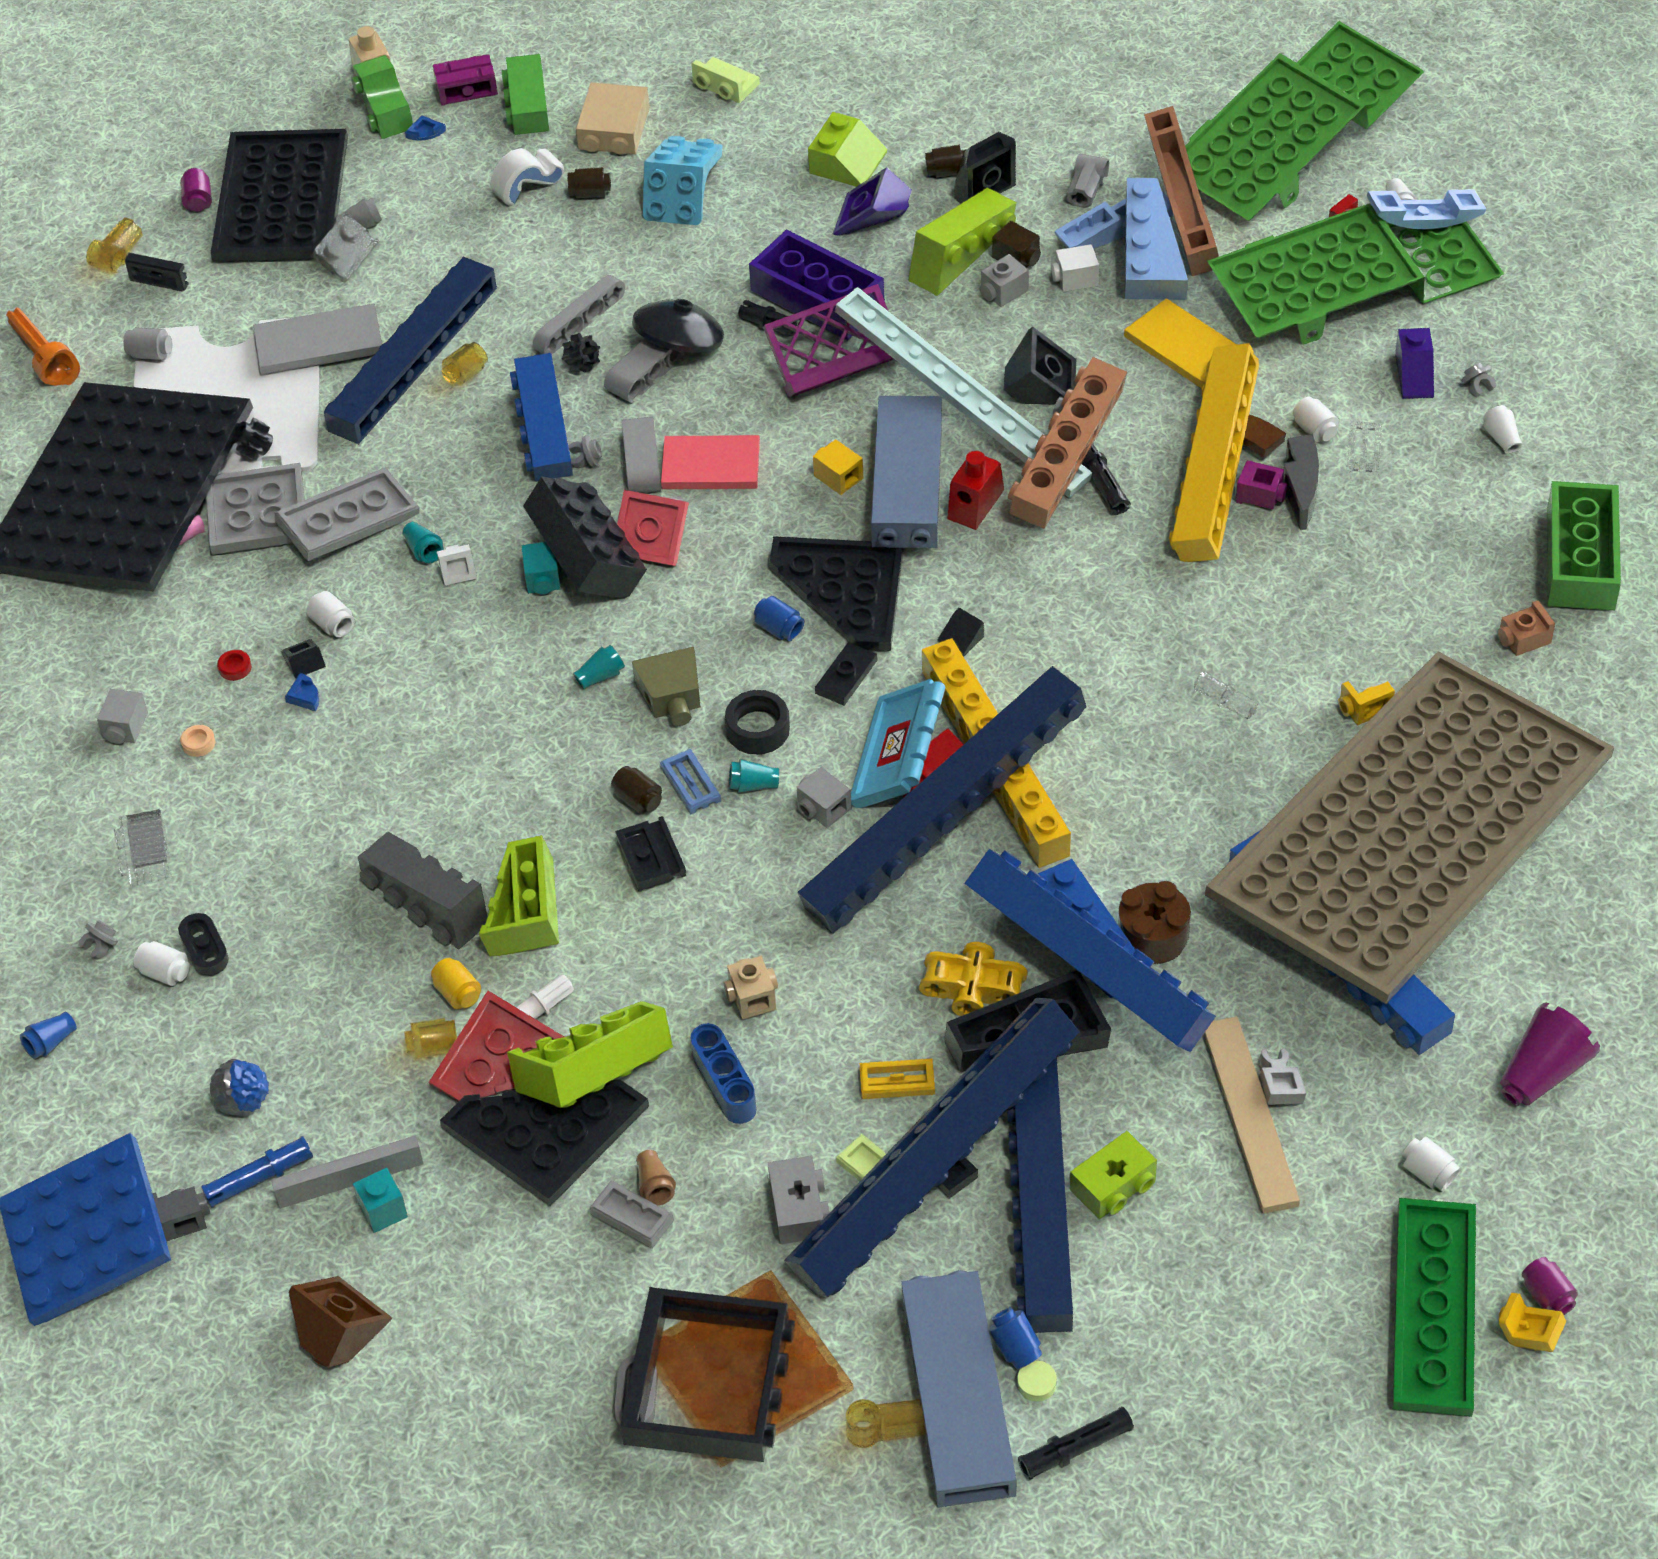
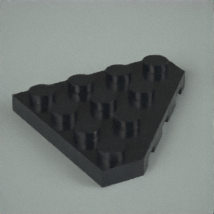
(845, 583)
(541, 1143)

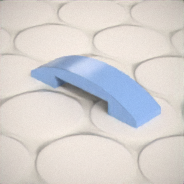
(1454, 209)

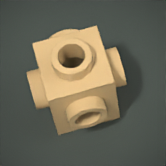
(751, 987)

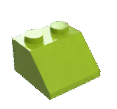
(845, 151)

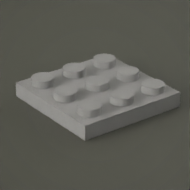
(245, 504)

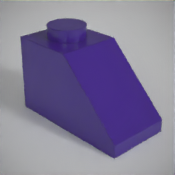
(1415, 363)

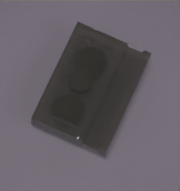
(344, 247)

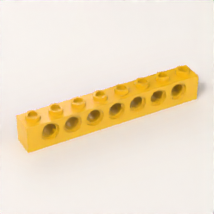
(1022, 794)

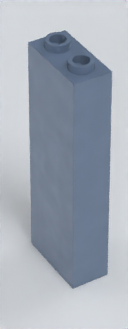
(907, 472)
(958, 1389)

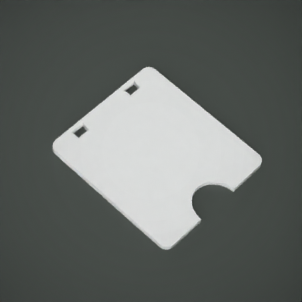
(281, 400)

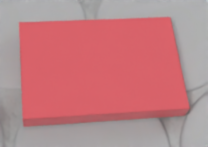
(711, 462)

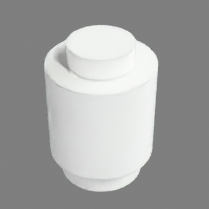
(1316, 419)
(330, 614)
(161, 963)
(1430, 1163)

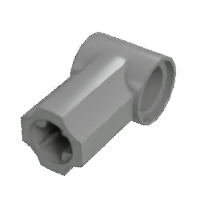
(1087, 178)

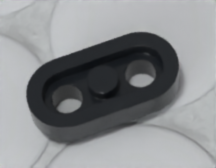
(205, 945)

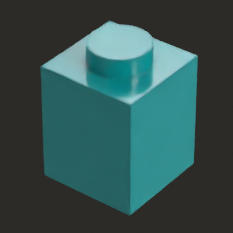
(540, 568)
(380, 1200)

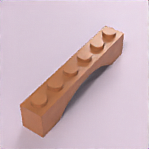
(1181, 189)

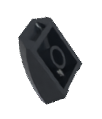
(987, 165)

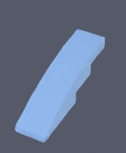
(1098, 225)

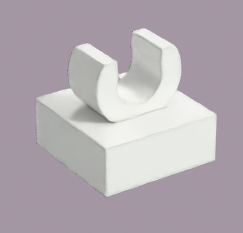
(456, 564)

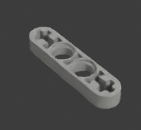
(576, 315)

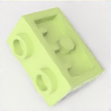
(724, 79)

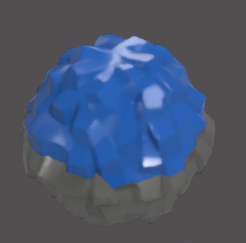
(238, 1087)

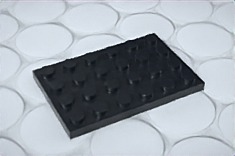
(278, 194)

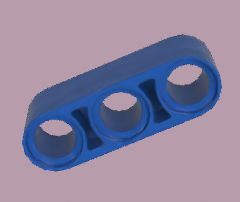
(720, 1060)

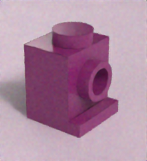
(1261, 485)

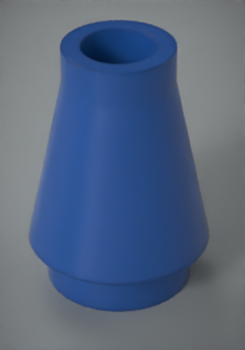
(45, 1035)

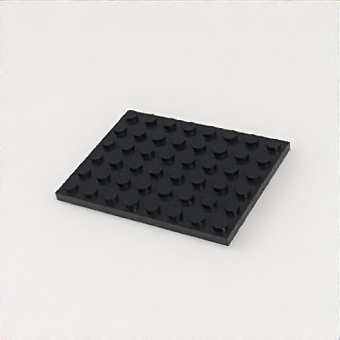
(118, 485)

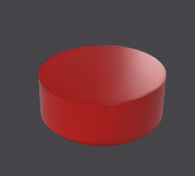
(234, 665)

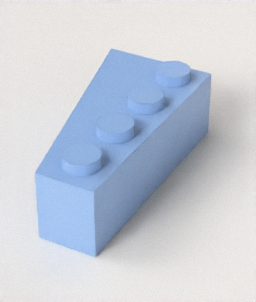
(1151, 250)

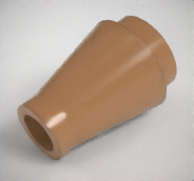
(654, 1179)

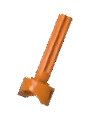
(50, 358)

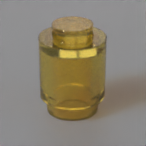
(464, 363)
(430, 1037)

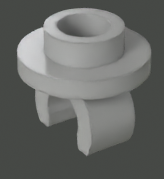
(1478, 374)
(589, 450)
(102, 935)

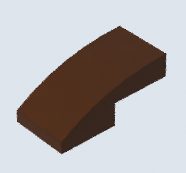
(1262, 436)

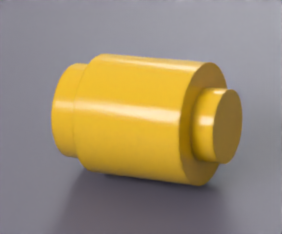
(455, 983)

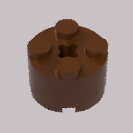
(1155, 920)

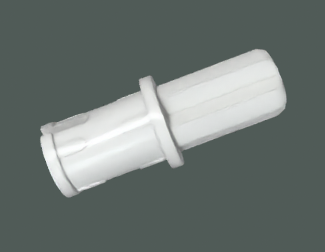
(547, 997)

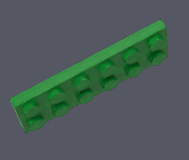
(1435, 1307)

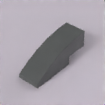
(1302, 477)

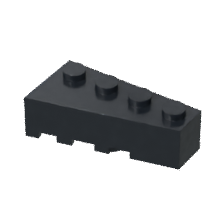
(974, 1032)

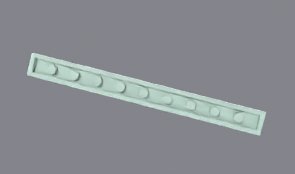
(946, 379)

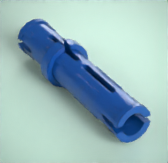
(257, 1171)

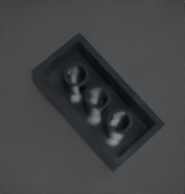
(584, 537)

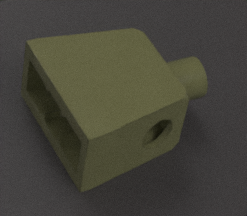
(669, 684)

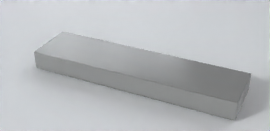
(346, 1171)

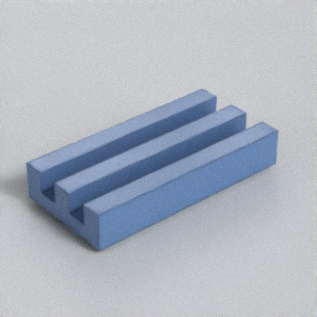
(700, 801)

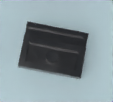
(650, 853)

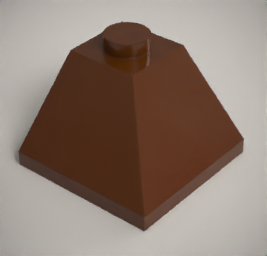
(334, 1320)

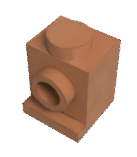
(1526, 629)

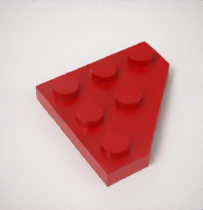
(479, 1055)

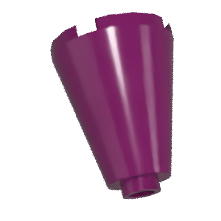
(1547, 1054)

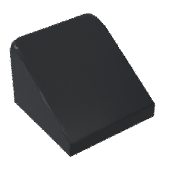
(964, 630)
(303, 658)

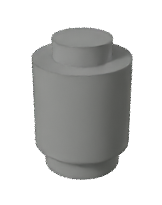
(147, 343)

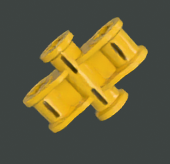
(971, 978)

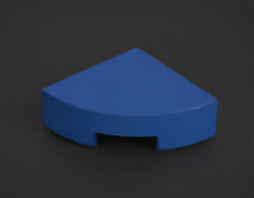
(424, 128)
(303, 693)

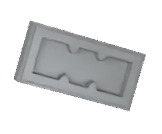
(631, 1214)

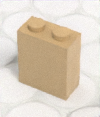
(612, 118)

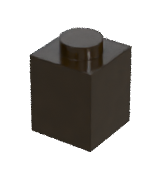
(1017, 242)

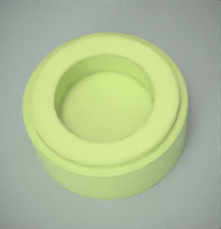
(1037, 1381)

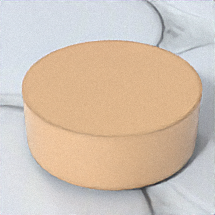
(197, 740)

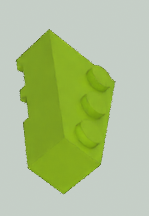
(525, 901)

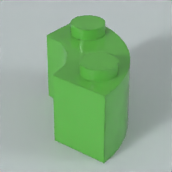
(382, 97)

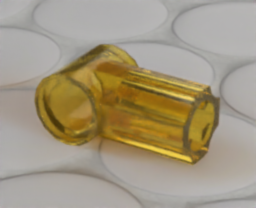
(113, 249)
(888, 1421)

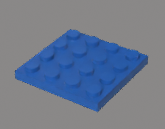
(83, 1229)

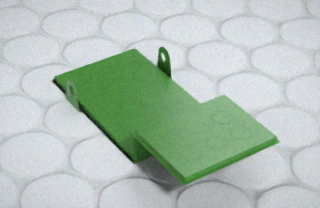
(1290, 115)
(1342, 263)

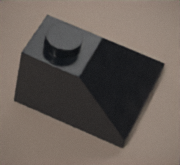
(1039, 370)

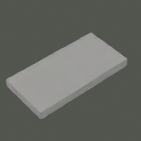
(317, 338)
(346, 514)

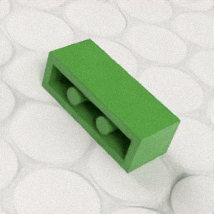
(525, 94)

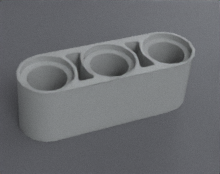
(639, 369)
(641, 455)

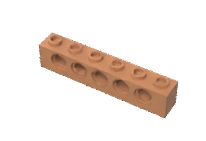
(1067, 442)

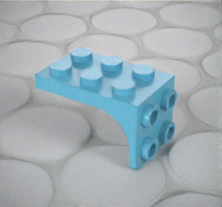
(677, 180)

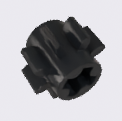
(580, 352)
(253, 438)

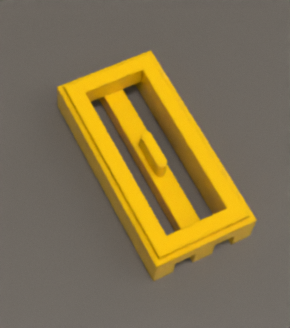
(897, 1084)

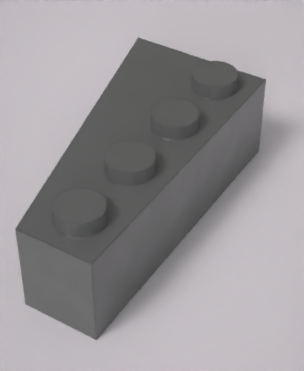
(424, 889)

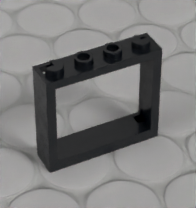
(713, 1310)

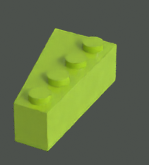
(957, 239)
(591, 1054)

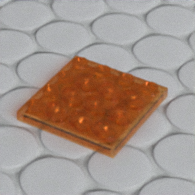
(721, 1369)

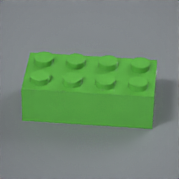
(1583, 545)

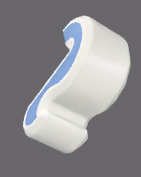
(521, 167)

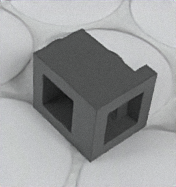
(182, 1212)

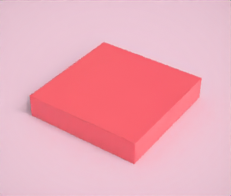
(653, 525)

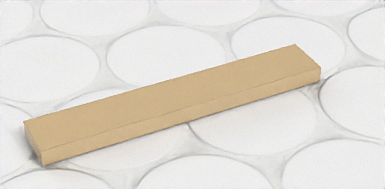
(1251, 1116)

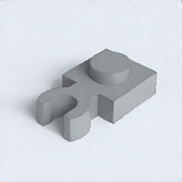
(1280, 1082)

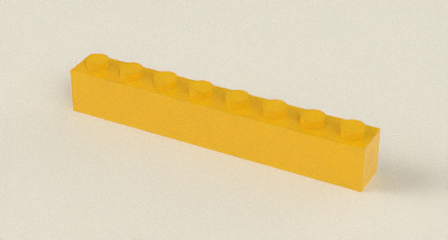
(1214, 453)

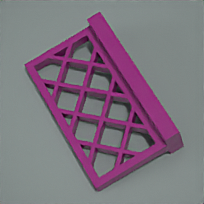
(834, 369)

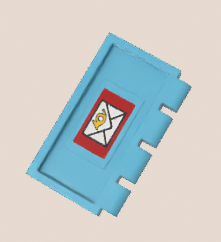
(897, 743)

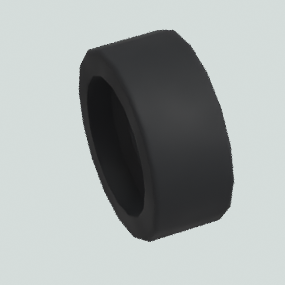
(763, 741)

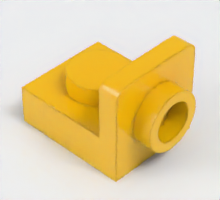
(1365, 704)

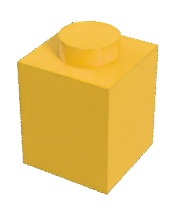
(838, 466)

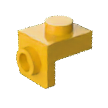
(1529, 1325)

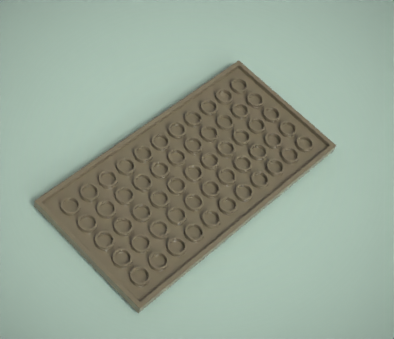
(1409, 825)

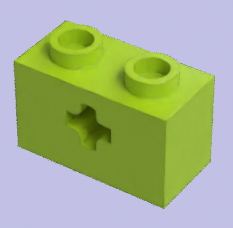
(1113, 1175)

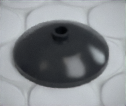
(678, 326)

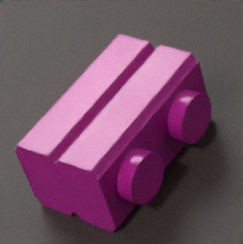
(465, 79)

